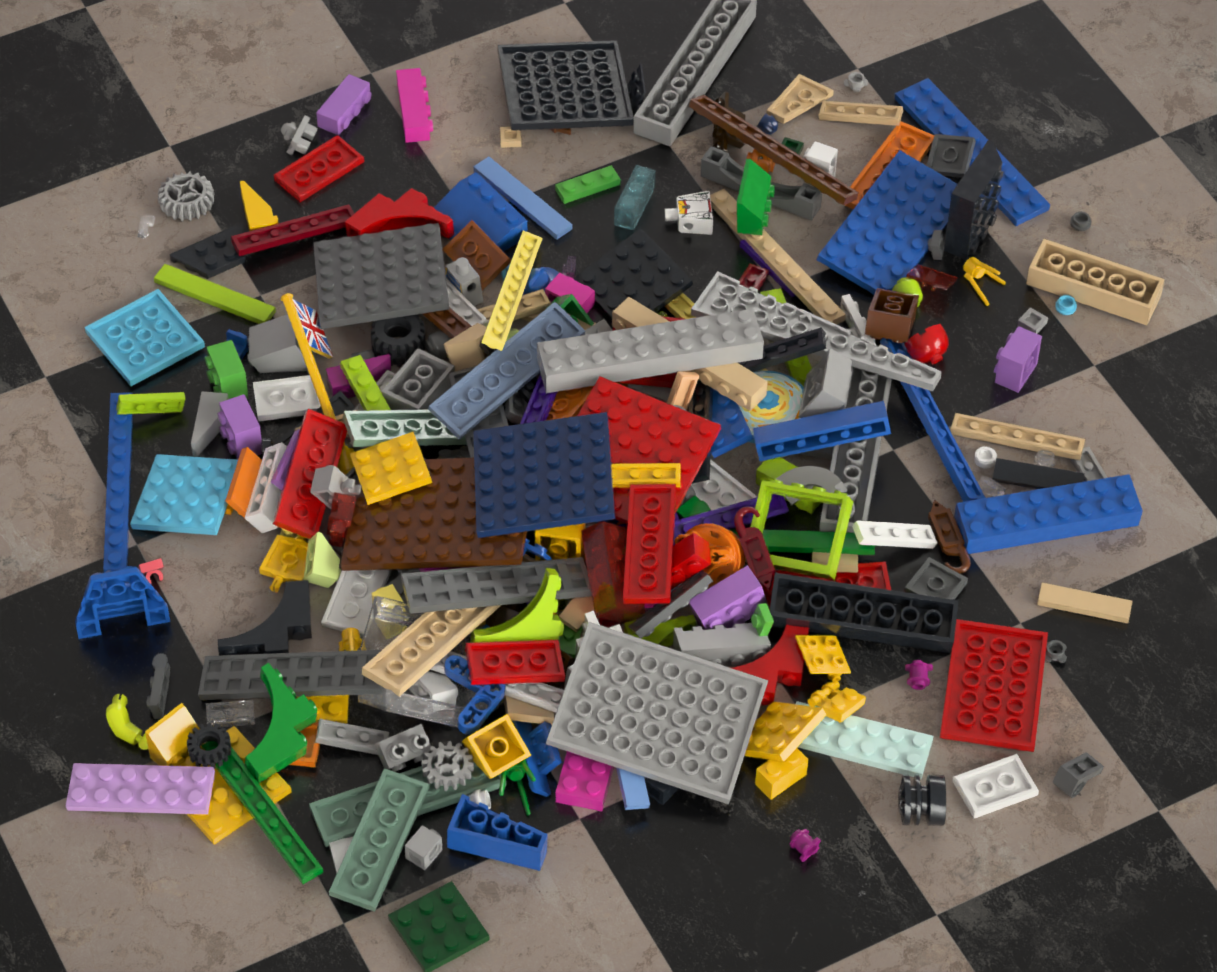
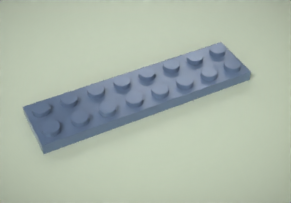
(501, 372)

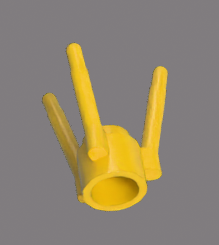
(976, 269)
(350, 640)

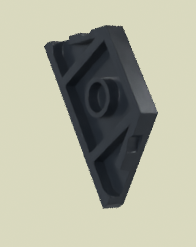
(211, 254)

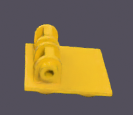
(823, 655)

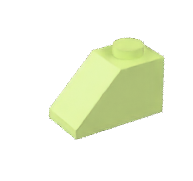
(321, 562)

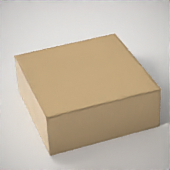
(510, 137)

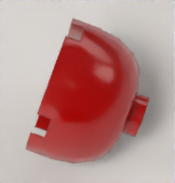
(928, 345)

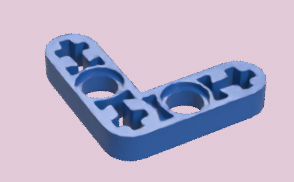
(482, 694)

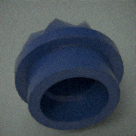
(768, 124)

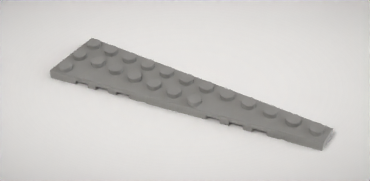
(785, 320)

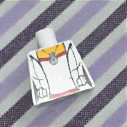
(692, 213)

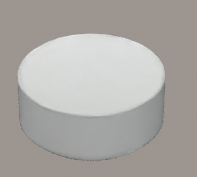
(985, 457)

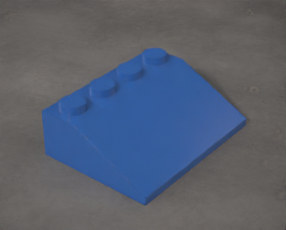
(480, 202)

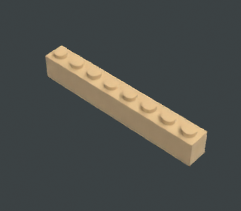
(729, 380)

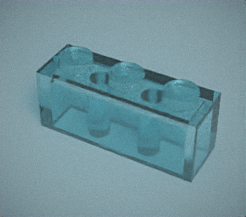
(634, 197)

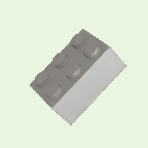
(418, 382)
(826, 385)

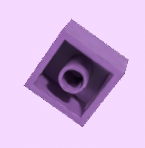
(1017, 359)
(239, 426)

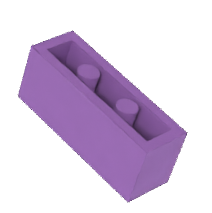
(343, 104)

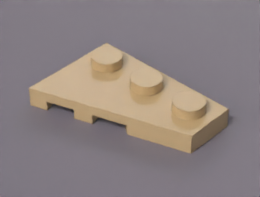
(798, 98)

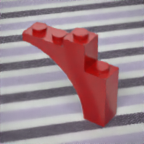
(407, 211)
(780, 665)

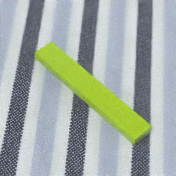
(214, 294)

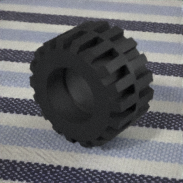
(401, 349)

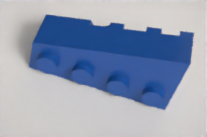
(495, 836)

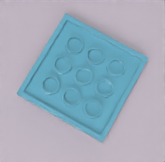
(144, 337)
(184, 495)

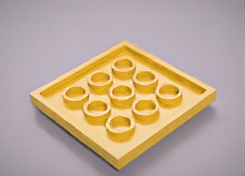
(225, 809)

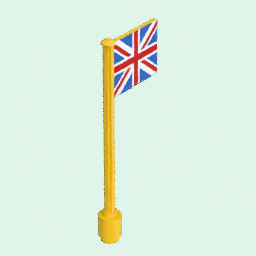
(312, 338)

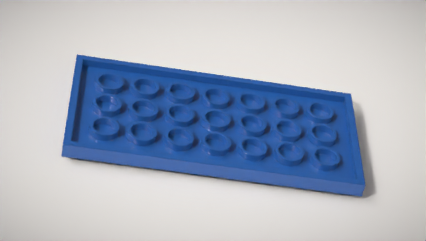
(890, 225)

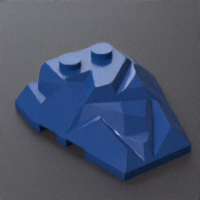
(116, 595)

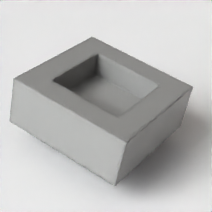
(1032, 321)

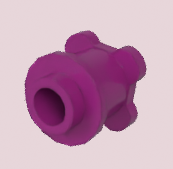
(918, 674)
(804, 843)

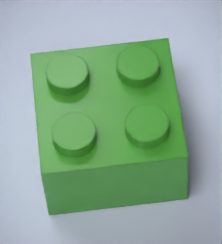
(226, 370)

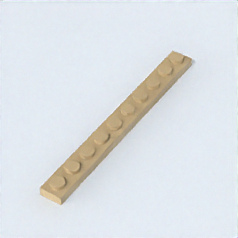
(780, 262)

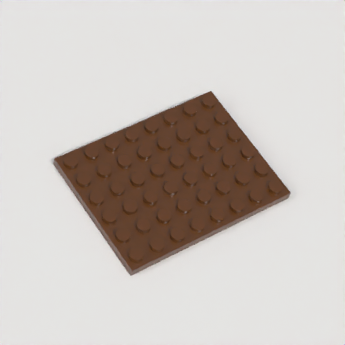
(427, 526)

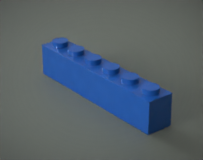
(821, 431)

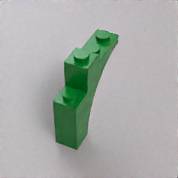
(282, 741)

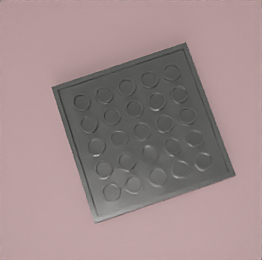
(380, 276)

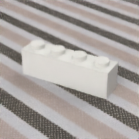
(265, 494)

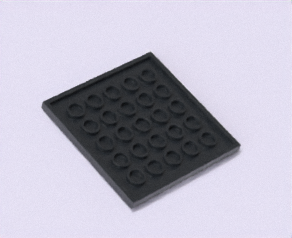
(564, 85)

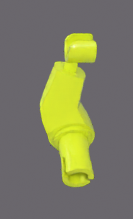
(120, 723)

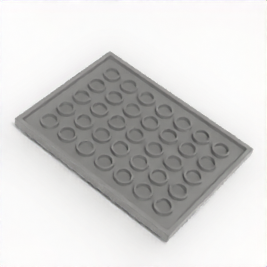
(657, 712)

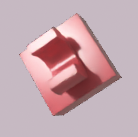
(152, 567)

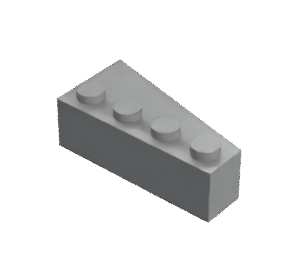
(722, 644)

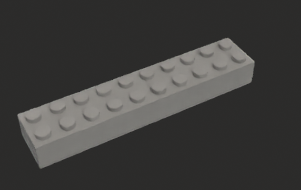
(693, 69)
(650, 350)
(857, 461)

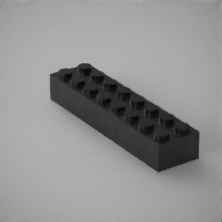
(864, 612)

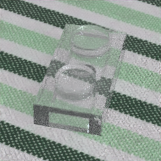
(231, 713)

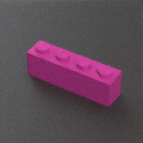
(413, 105)

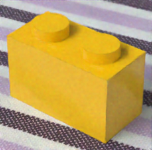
(777, 776)

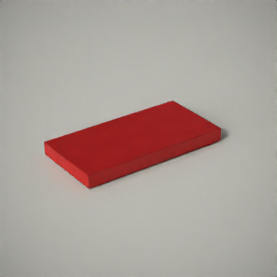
(318, 168)
(514, 662)

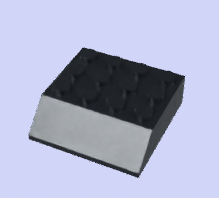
(974, 203)

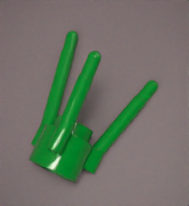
(516, 773)

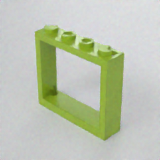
(815, 494)

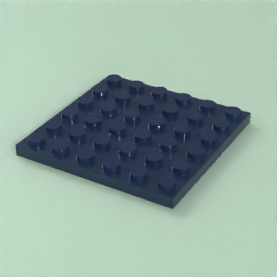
(543, 475)

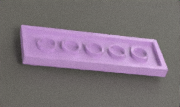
(140, 788)

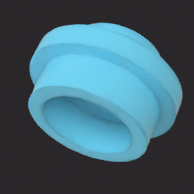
(1066, 305)

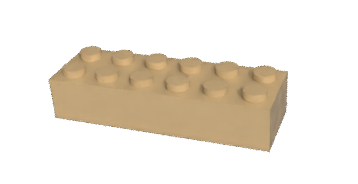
(1095, 281)

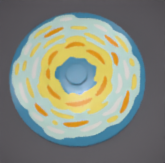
(779, 405)

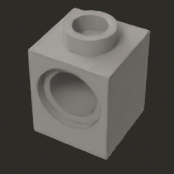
(423, 847)

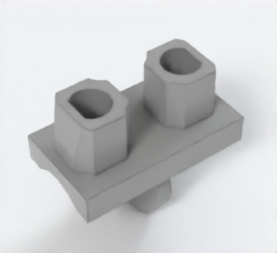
(305, 129)

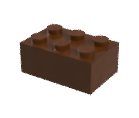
(891, 315)

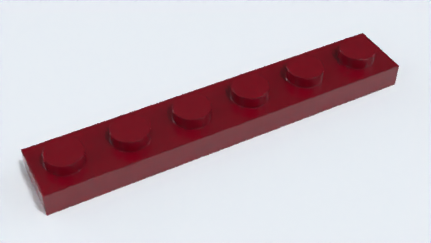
(291, 230)

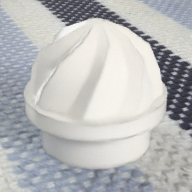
(481, 796)

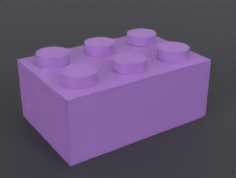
(728, 601)

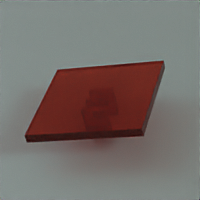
(931, 277)

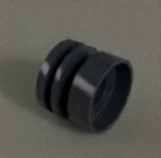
(923, 800)

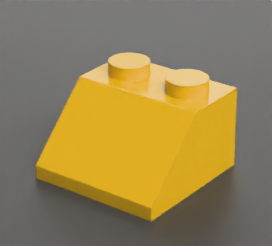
(169, 737)
(496, 747)

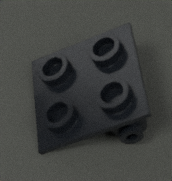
(636, 89)

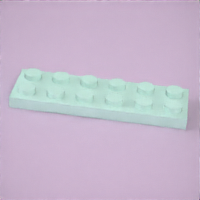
(871, 744)

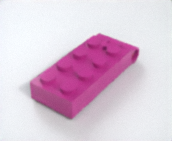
(583, 782)

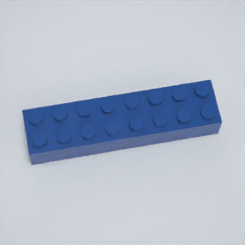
(1048, 514)

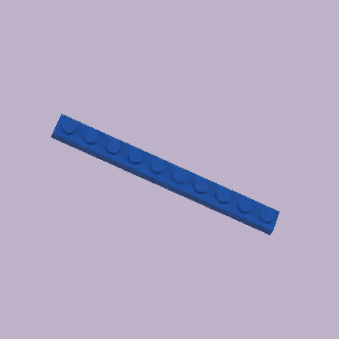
(939, 434)
(118, 488)

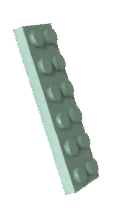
(377, 426)
(379, 840)

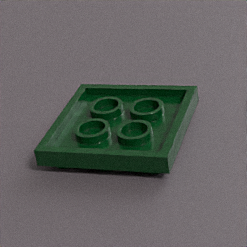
(438, 927)

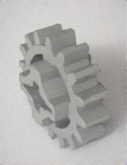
(447, 765)

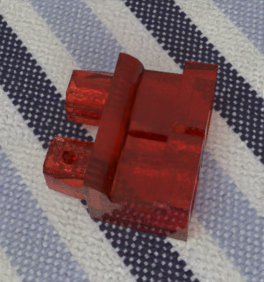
(340, 518)

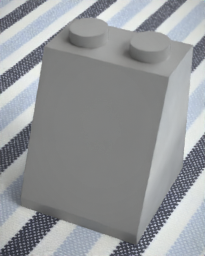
(275, 347)

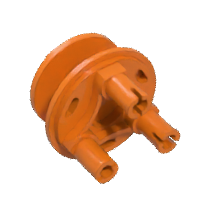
(725, 550)

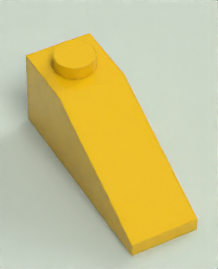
(257, 211)

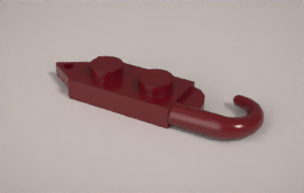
(755, 548)

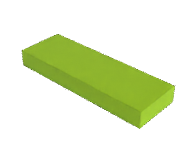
(150, 403)

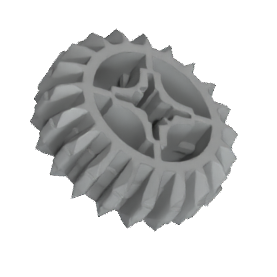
(186, 196)

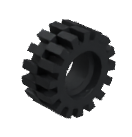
(204, 735)

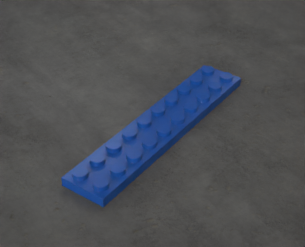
(940, 116)

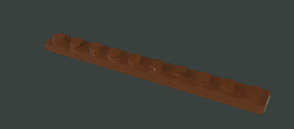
(774, 150)

